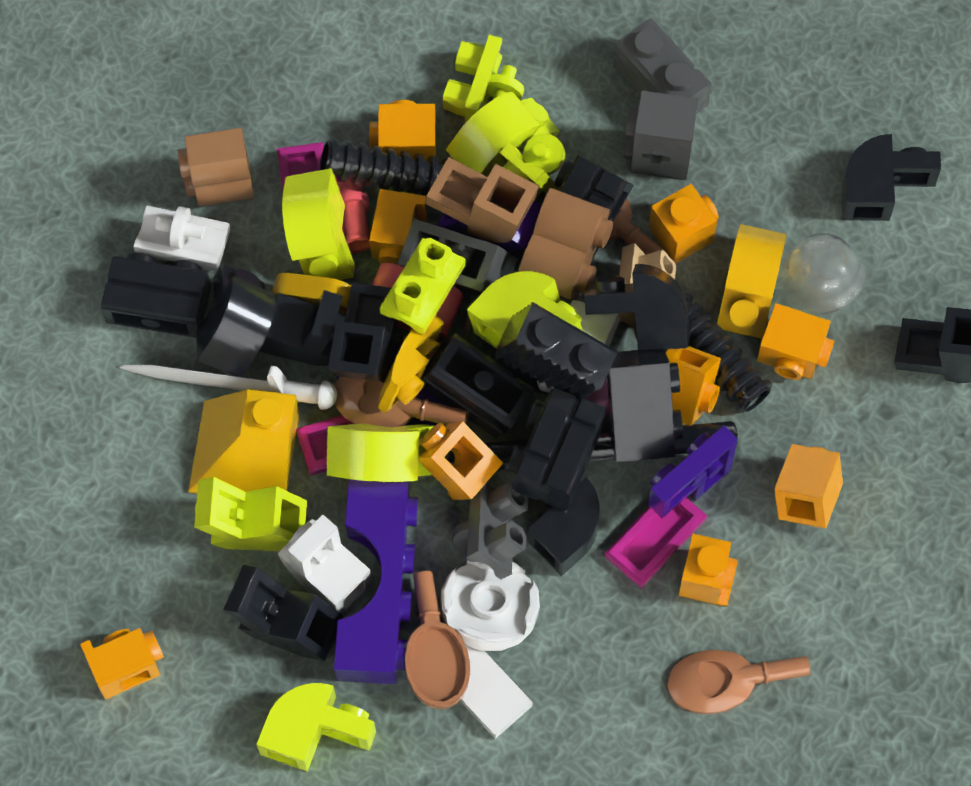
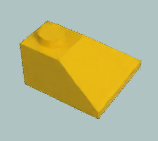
(247, 440)

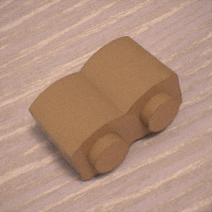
(216, 167)
(566, 241)

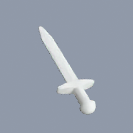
(323, 395)

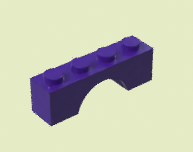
(370, 639)

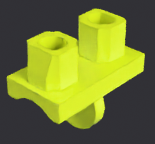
(483, 63)
(540, 158)
(423, 285)

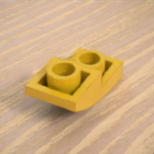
(404, 377)

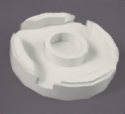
(488, 610)

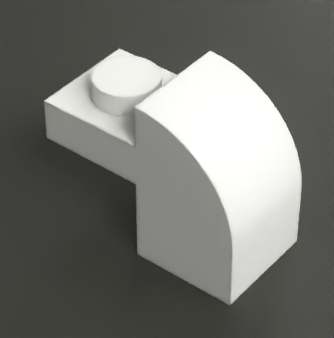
(325, 565)

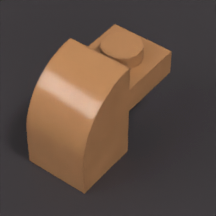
(488, 205)

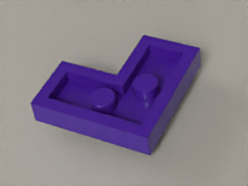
(707, 463)

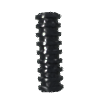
(380, 167)
(734, 372)

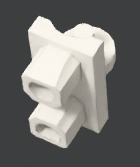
(182, 236)

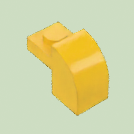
(751, 281)

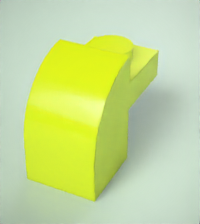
(494, 126)
(314, 225)
(509, 295)
(376, 452)
(248, 519)
(303, 716)

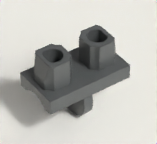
(491, 530)

